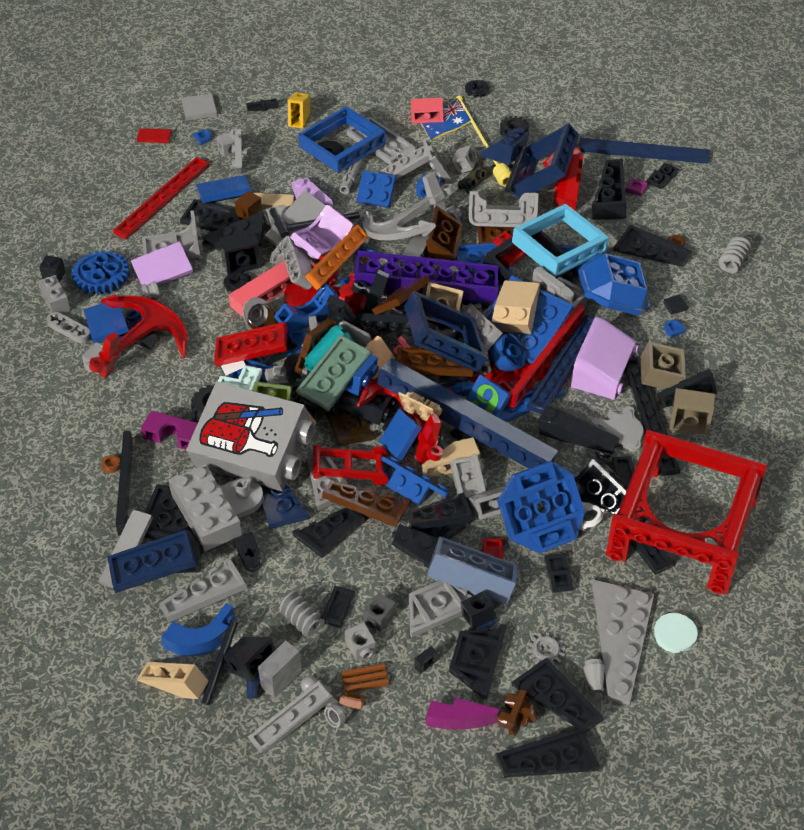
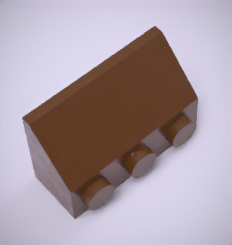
(445, 237)

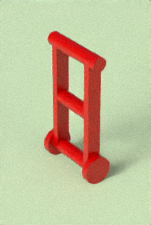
(378, 476)

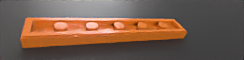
(336, 257)

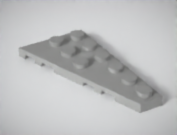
(622, 626)

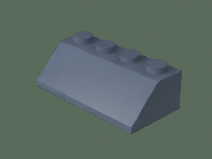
(473, 570)

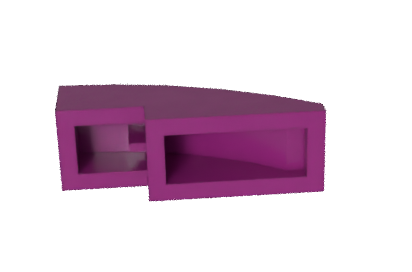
(460, 715)

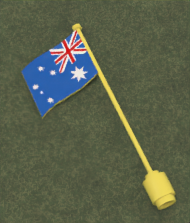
(454, 118)

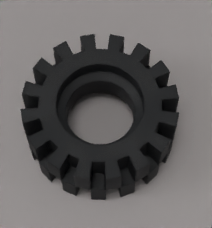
(508, 124)

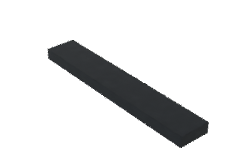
(124, 481)

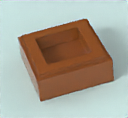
(352, 700)

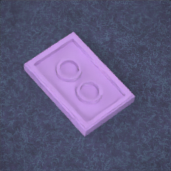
(162, 265)

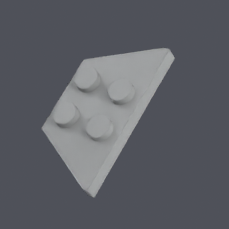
(434, 606)

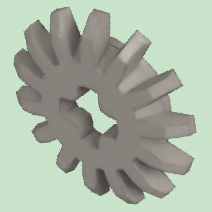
(545, 641)

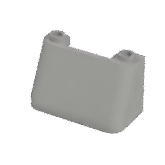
(502, 215)

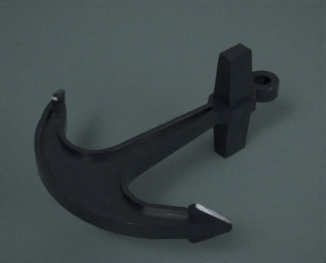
(376, 294)

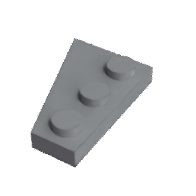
(321, 483)

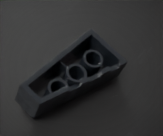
(610, 196)

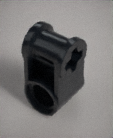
(248, 551)

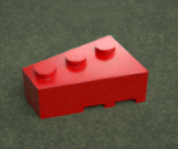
(568, 186)

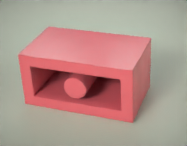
(427, 110)

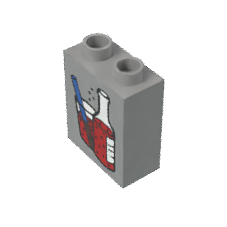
(251, 436)

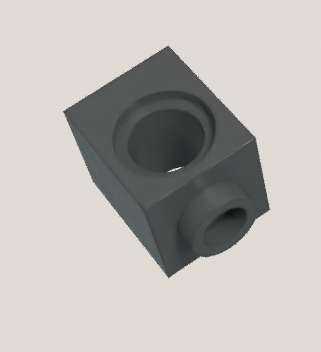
(382, 605)

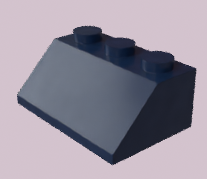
(506, 147)

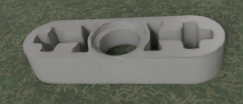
(64, 322)

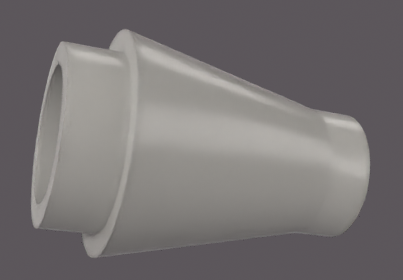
(594, 673)

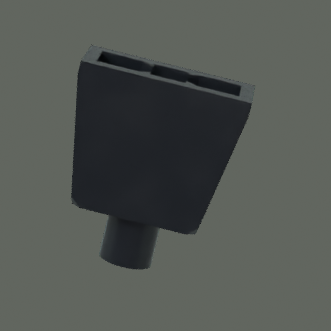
(248, 655)

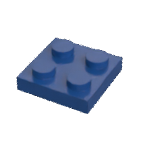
(376, 189)

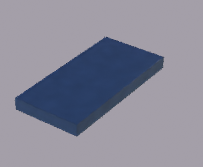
(151, 561)

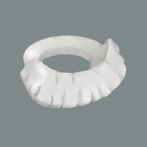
(586, 524)

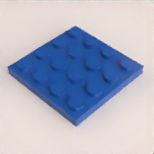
(549, 318)

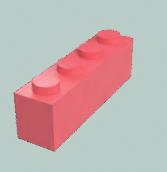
(265, 286)

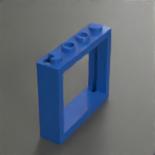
(375, 139)

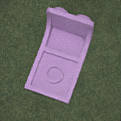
(323, 232)

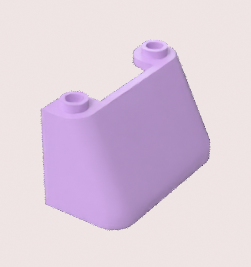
(603, 359)

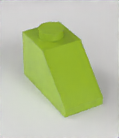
(279, 391)

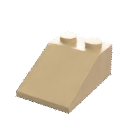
(516, 307)

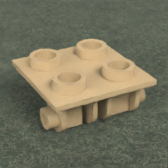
(414, 403)

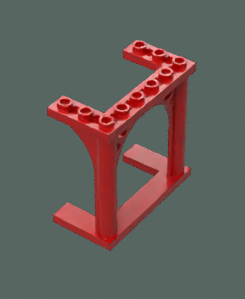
(692, 545)

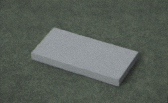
(302, 209)

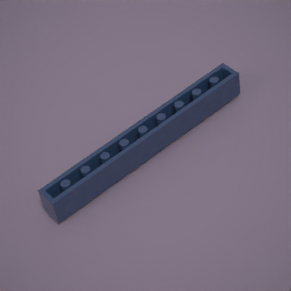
(468, 416)

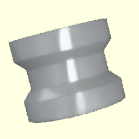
(150, 290)

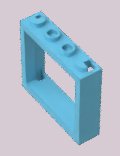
(557, 265)

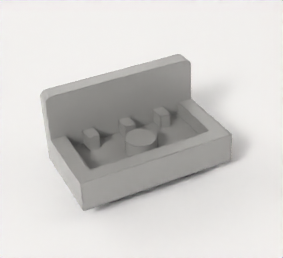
(468, 476)

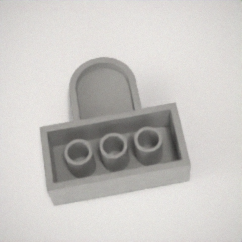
(214, 509)

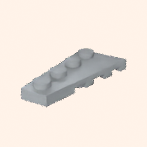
(488, 331)
(212, 588)

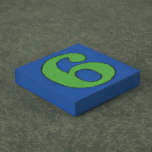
(488, 396)

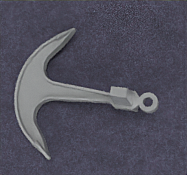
(393, 228)

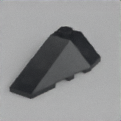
(574, 429)
(602, 487)

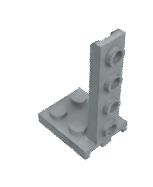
(417, 158)

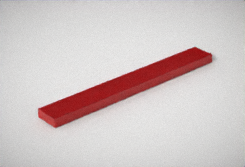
(160, 198)
(546, 356)

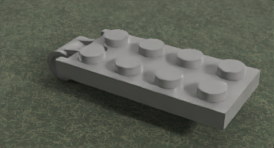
(395, 145)

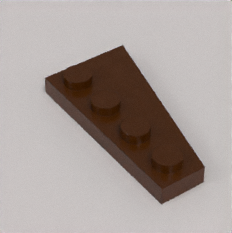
(366, 502)

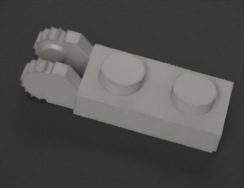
(552, 285)

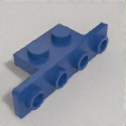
(411, 486)

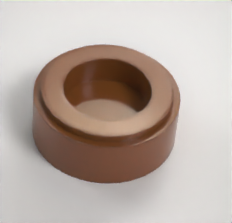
(111, 464)

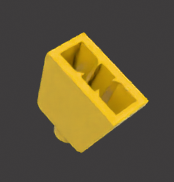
(298, 104)

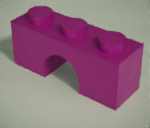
(160, 425)

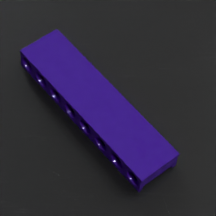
(474, 286)

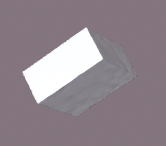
(280, 669)

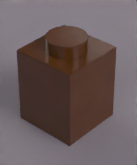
(248, 205)

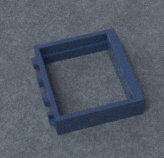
(563, 143)
(470, 354)

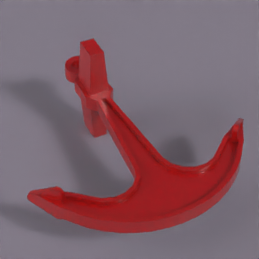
(155, 317)
(428, 435)

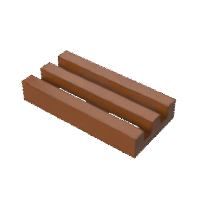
(381, 673)

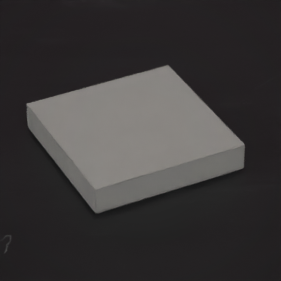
(198, 106)

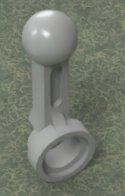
(334, 713)

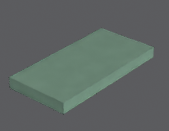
(333, 372)

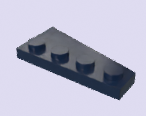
(281, 507)

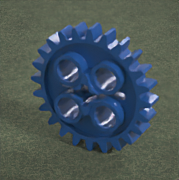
(100, 272)

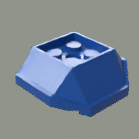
(615, 283)
(560, 512)

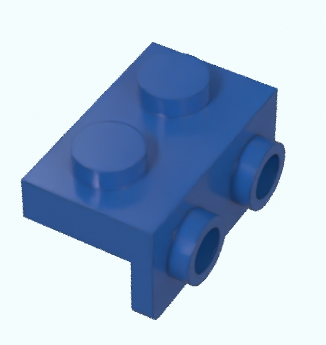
(363, 375)

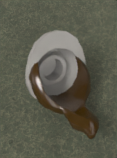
(258, 313)

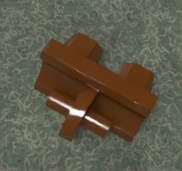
(521, 712)

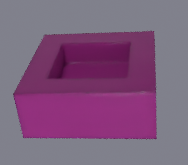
(637, 187)

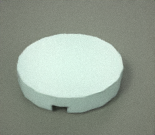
(675, 632)

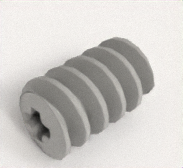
(734, 254)
(301, 614)

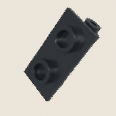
(473, 178)

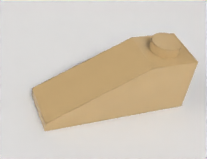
(457, 450)
(174, 678)

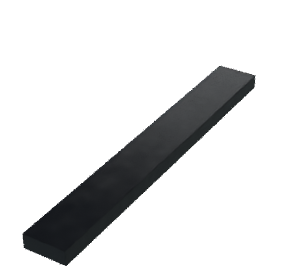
(648, 411)

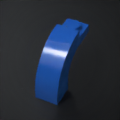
(297, 316)
(201, 640)

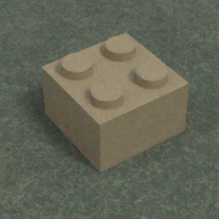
(662, 365)
(692, 411)

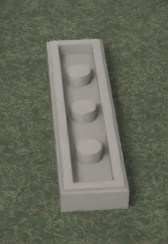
(130, 537)
(290, 717)

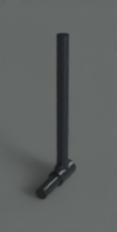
(284, 228)

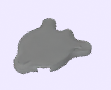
(624, 426)

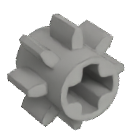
(456, 213)

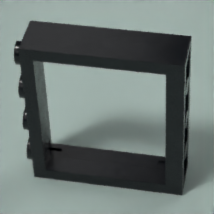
(507, 247)

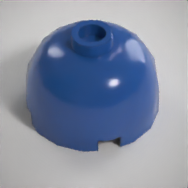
(507, 354)

